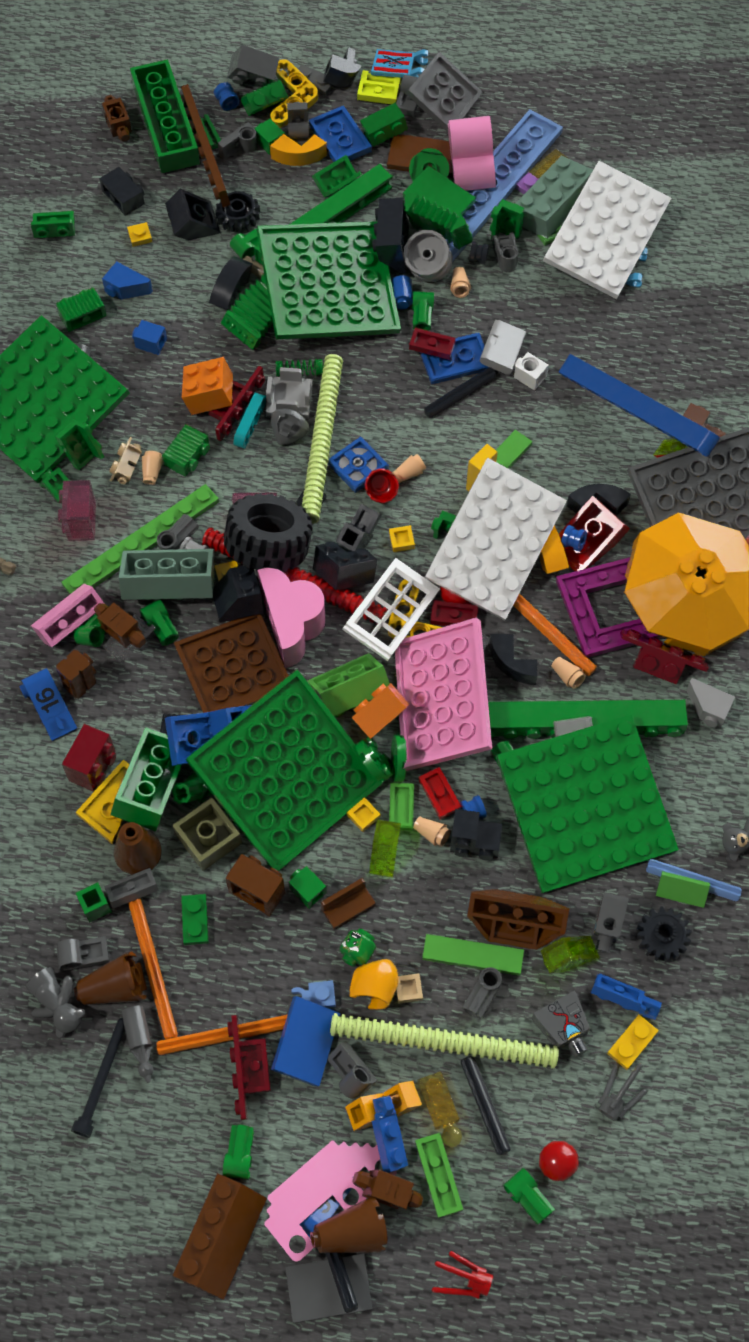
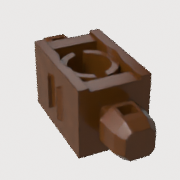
(119, 127)
(119, 625)
(387, 1189)

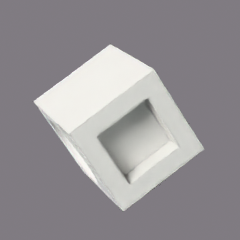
(535, 376)

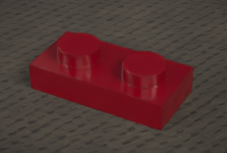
(432, 343)
(451, 613)

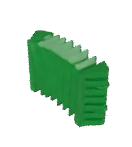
(435, 218)
(250, 315)

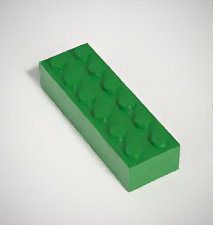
(164, 116)

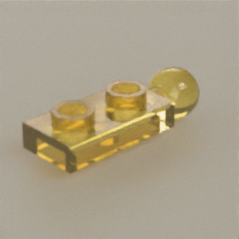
(441, 1107)

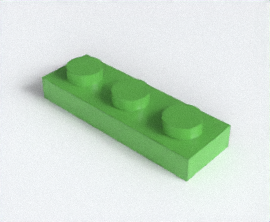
(438, 1175)

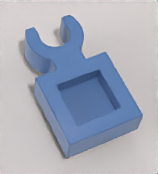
(319, 993)

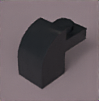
(342, 71)
(360, 530)

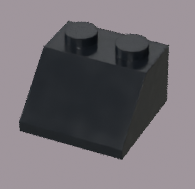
(191, 216)
(237, 595)

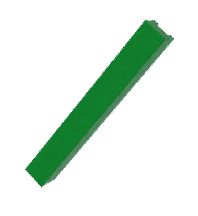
(346, 201)

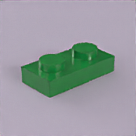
(195, 919)

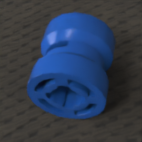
(225, 95)

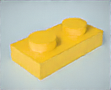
(632, 1042)

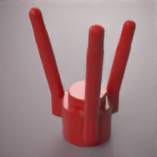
(478, 1278)

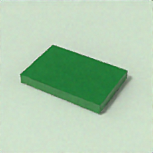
(442, 191)

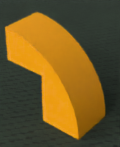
(291, 153)
(553, 554)
(362, 1111)

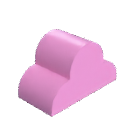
(472, 152)
(293, 610)

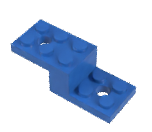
(201, 726)

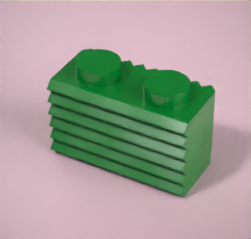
(264, 97)
(384, 124)
(81, 309)
(186, 450)

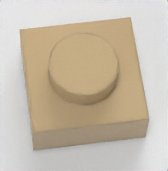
(409, 988)

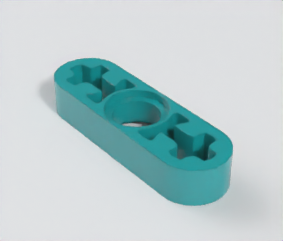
(250, 418)

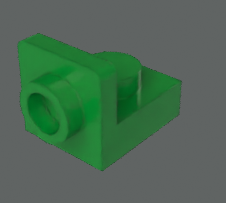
(53, 482)
(443, 522)

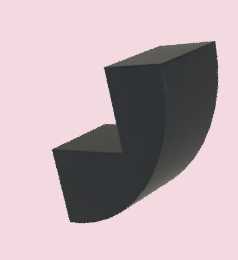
(232, 276)
(611, 496)
(503, 655)

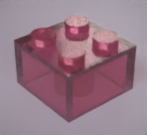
(77, 510)

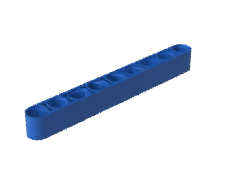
(639, 405)

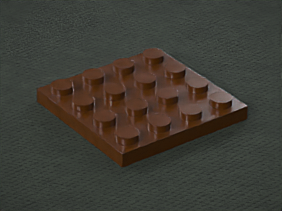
(231, 663)

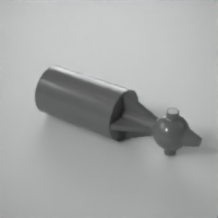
(139, 1038)

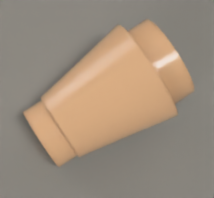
(460, 284)
(151, 466)
(409, 468)
(568, 672)
(433, 831)

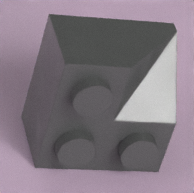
(252, 64)

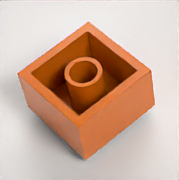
(207, 385)
(380, 711)

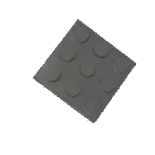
(443, 91)

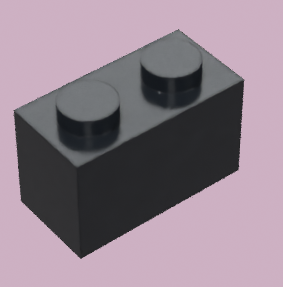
(122, 190)

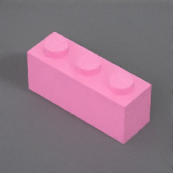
(67, 615)

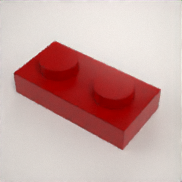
(439, 793)

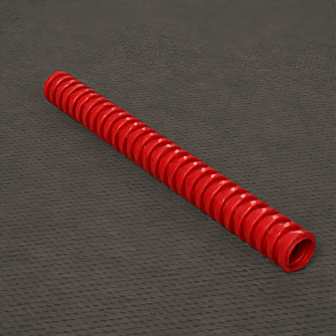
(342, 598)

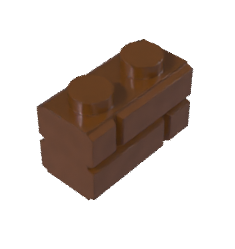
(77, 673)

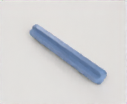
(716, 887)

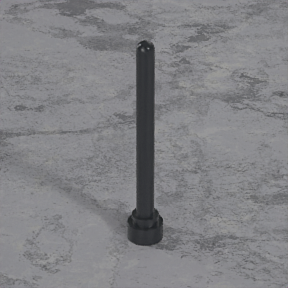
(83, 1125)

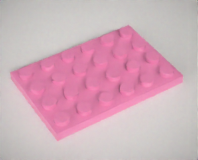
(446, 694)

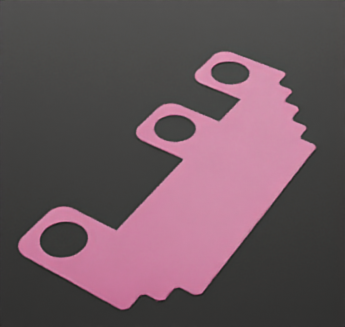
(310, 1186)

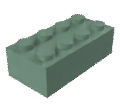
(553, 196)
(167, 574)

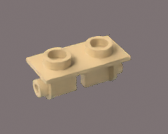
(121, 469)

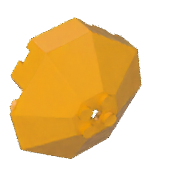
(677, 603)

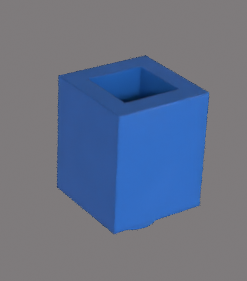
(149, 337)

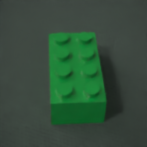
(147, 782)

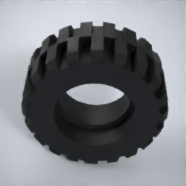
(267, 532)

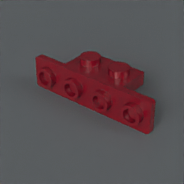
(240, 398)
(661, 660)
(250, 1066)

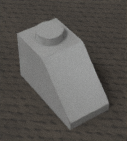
(709, 703)

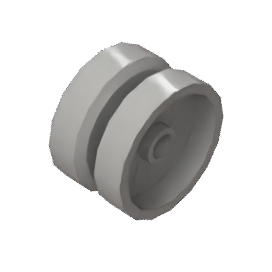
(424, 244)

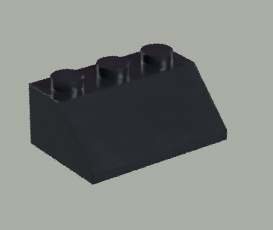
(391, 233)

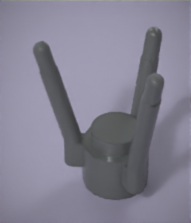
(613, 1106)

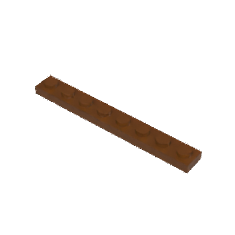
(205, 149)

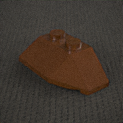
(517, 918)

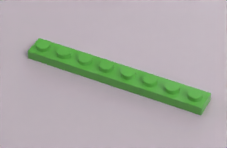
(142, 539)

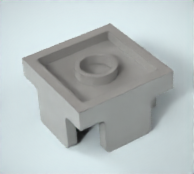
(289, 392)

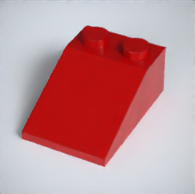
(603, 533)

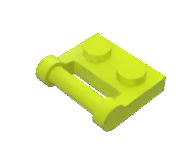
(378, 88)

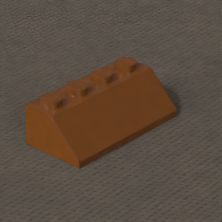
(220, 1237)

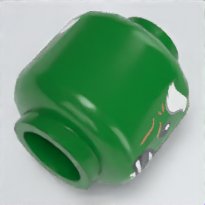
(357, 947)

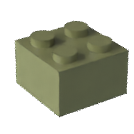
(207, 834)

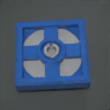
(356, 463)

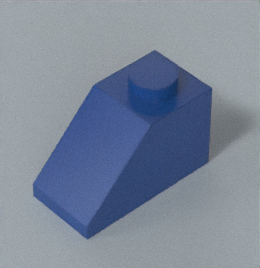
(125, 282)

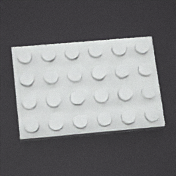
(607, 229)
(495, 539)

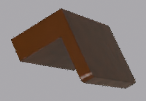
(347, 904)

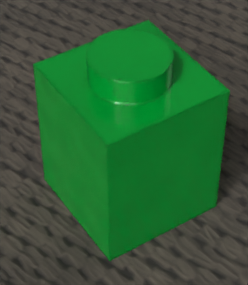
(267, 134)
(307, 886)
(93, 902)

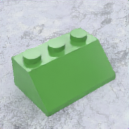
(349, 684)

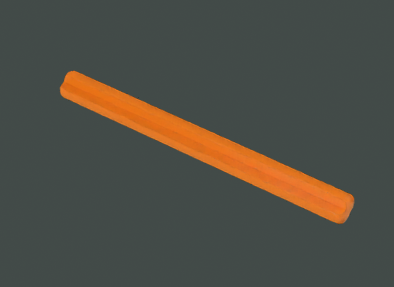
(554, 635)
(153, 969)
(220, 1035)

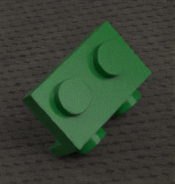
(335, 176)
(507, 219)
(53, 224)
(79, 444)

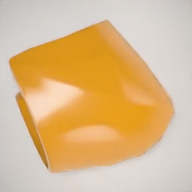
(375, 980)

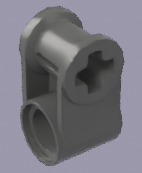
(505, 251)

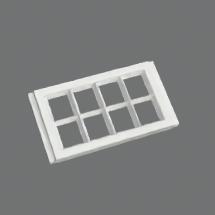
(368, 639)

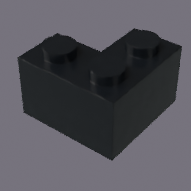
(344, 568)
(475, 836)

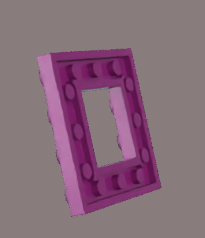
(574, 592)

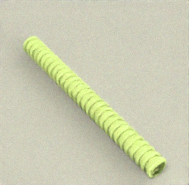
(322, 436)
(444, 1040)

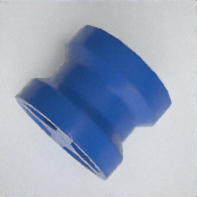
(574, 538)
(474, 805)

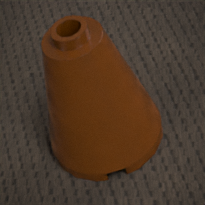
(136, 849)
(113, 983)
(352, 1230)

